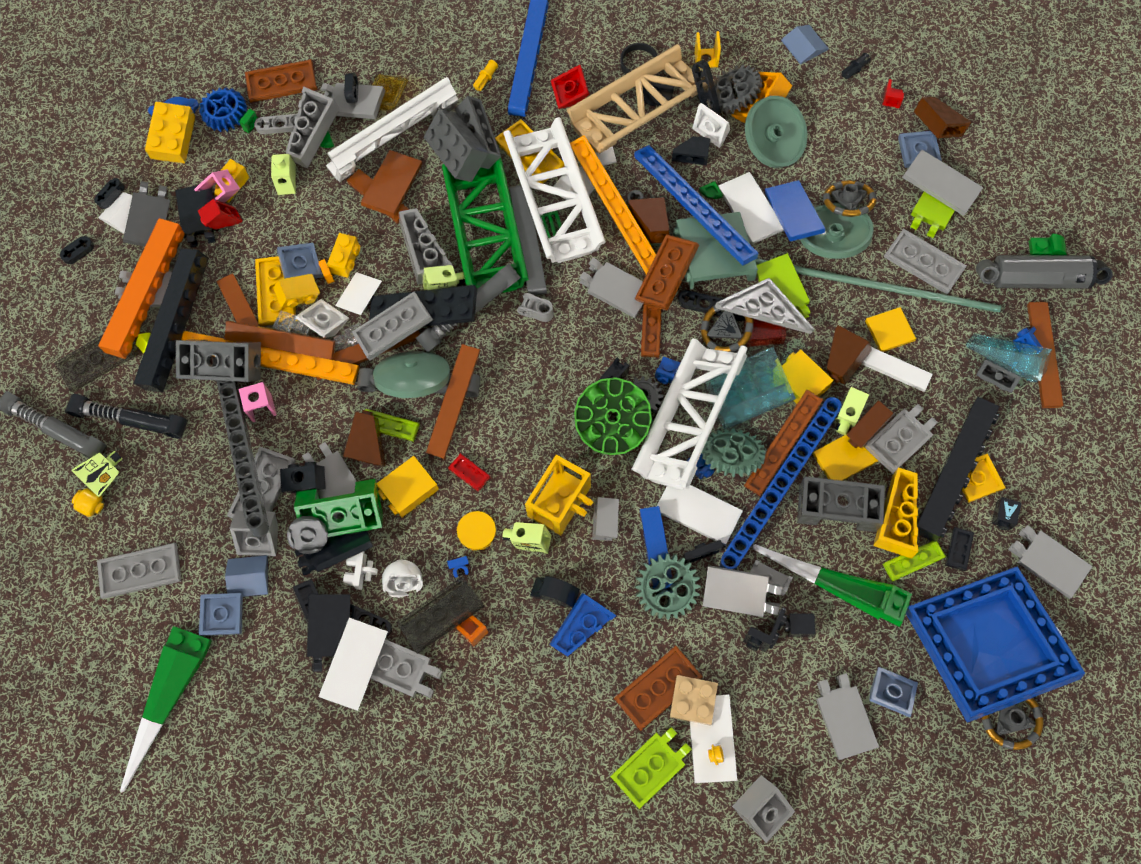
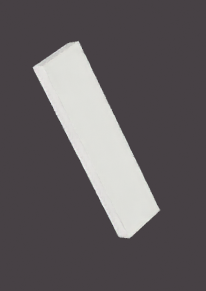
(897, 369)

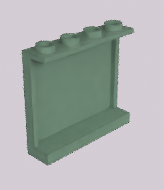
(711, 258)

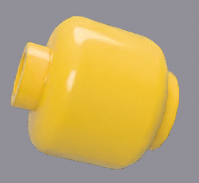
(87, 502)

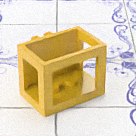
(560, 496)

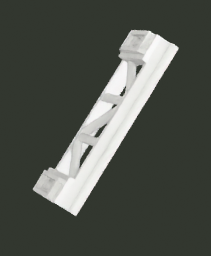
(426, 103)
(561, 246)
(672, 471)

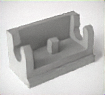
(605, 519)
(774, 576)

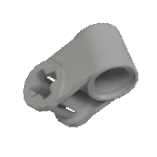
(532, 308)

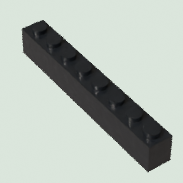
(171, 320)
(956, 469)

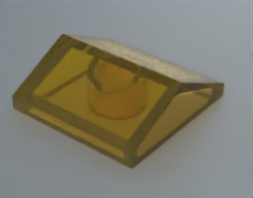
(393, 90)

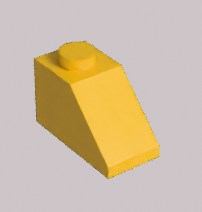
(238, 173)

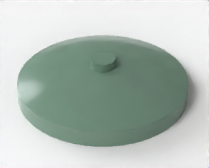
(776, 131)
(842, 236)
(411, 374)

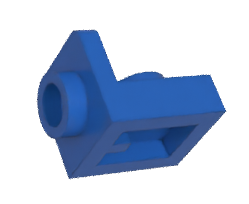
(1027, 337)
(666, 370)
(702, 469)

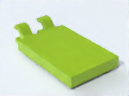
(932, 212)
(785, 277)
(650, 768)

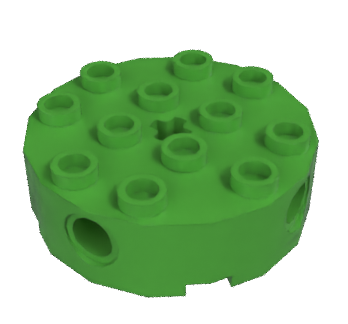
(593, 416)

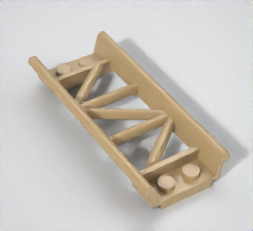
(589, 123)

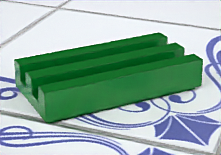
(555, 213)

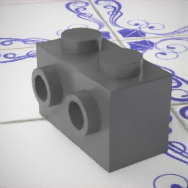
(998, 375)

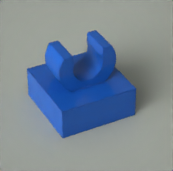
(458, 563)

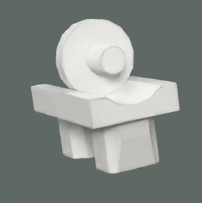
(359, 562)

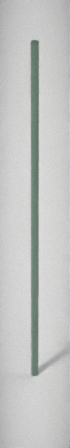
(888, 287)

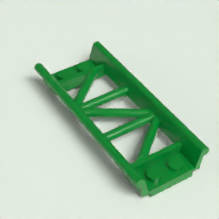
(510, 234)

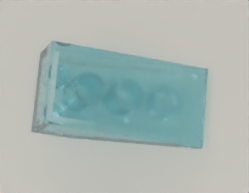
(1019, 358)

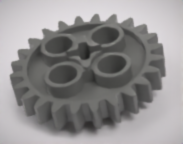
(746, 83)

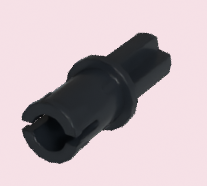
(855, 66)

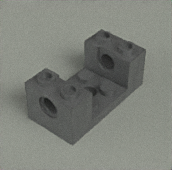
(234, 360)
(820, 501)

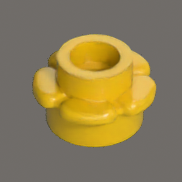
(716, 754)

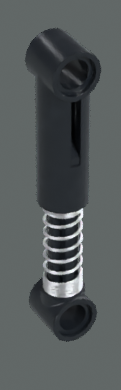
(171, 425)

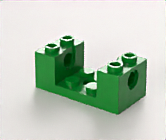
(360, 509)

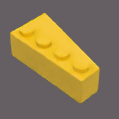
(900, 515)

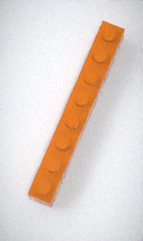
(141, 289)

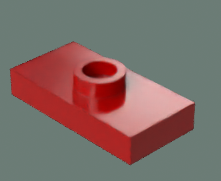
(469, 472)

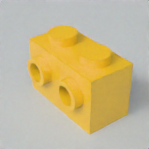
(343, 255)
(296, 290)

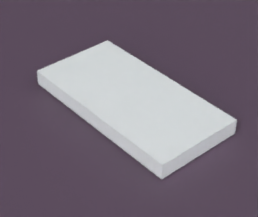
(757, 214)
(700, 512)
(353, 664)
(718, 734)

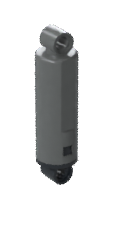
(1044, 271)

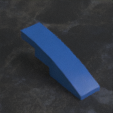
(654, 538)

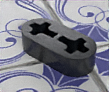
(351, 88)
(109, 193)
(76, 250)

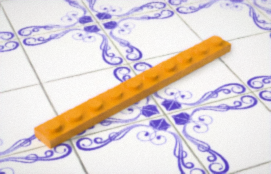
(613, 202)
(296, 363)

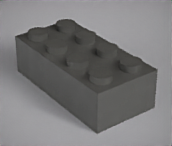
(455, 145)

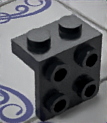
(758, 640)

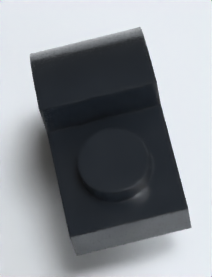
(555, 590)

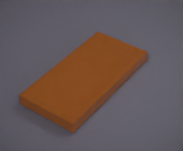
(280, 80)
(391, 183)
(667, 272)
(654, 689)

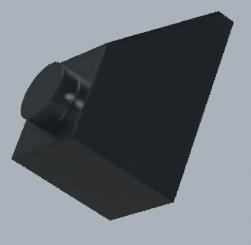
(692, 151)

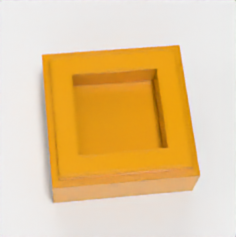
(326, 272)

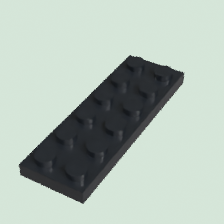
(444, 305)

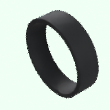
(635, 46)

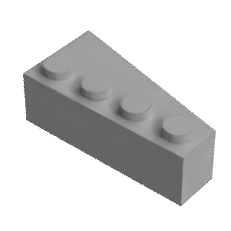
(311, 125)
(420, 243)

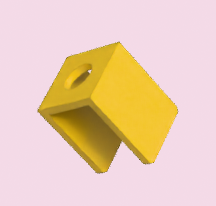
(713, 52)

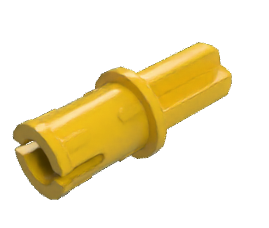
(485, 75)

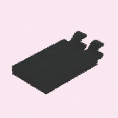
(188, 205)
(334, 551)
(325, 625)

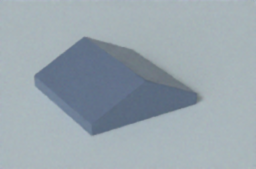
(804, 43)
(247, 576)
(893, 691)

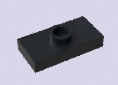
(959, 549)
(702, 551)

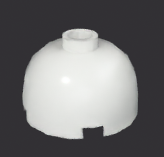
(401, 577)

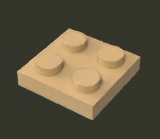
(693, 700)

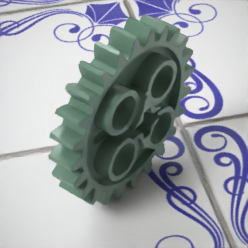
(733, 452)
(658, 570)

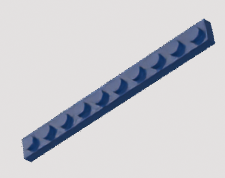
(697, 206)

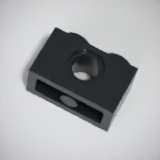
(292, 477)

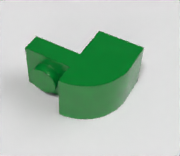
(1048, 246)

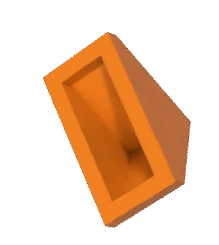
(472, 630)

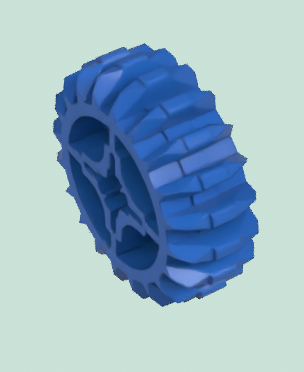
(224, 114)

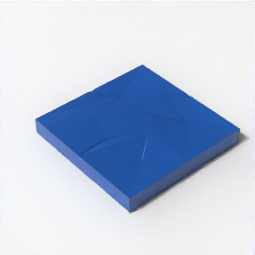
(994, 644)

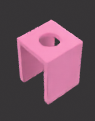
(216, 177)
(265, 399)

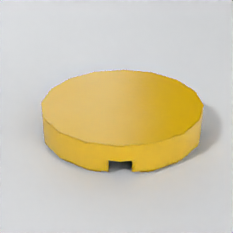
(476, 530)

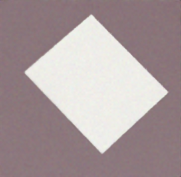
(358, 293)

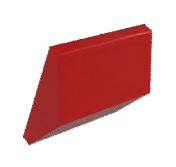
(570, 87)

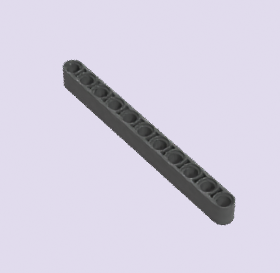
(238, 431)

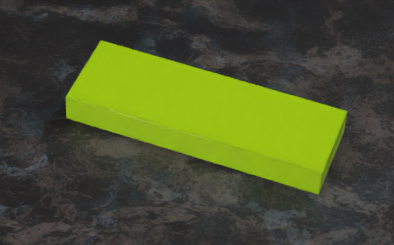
(396, 426)
(903, 566)

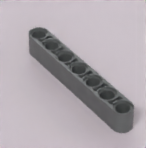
(528, 238)

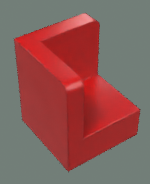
(892, 96)

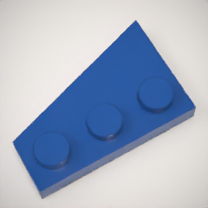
(582, 621)

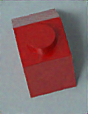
(219, 215)

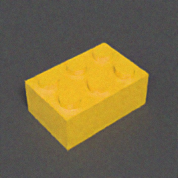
(170, 132)

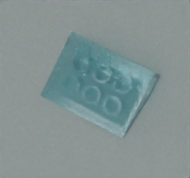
(756, 390)

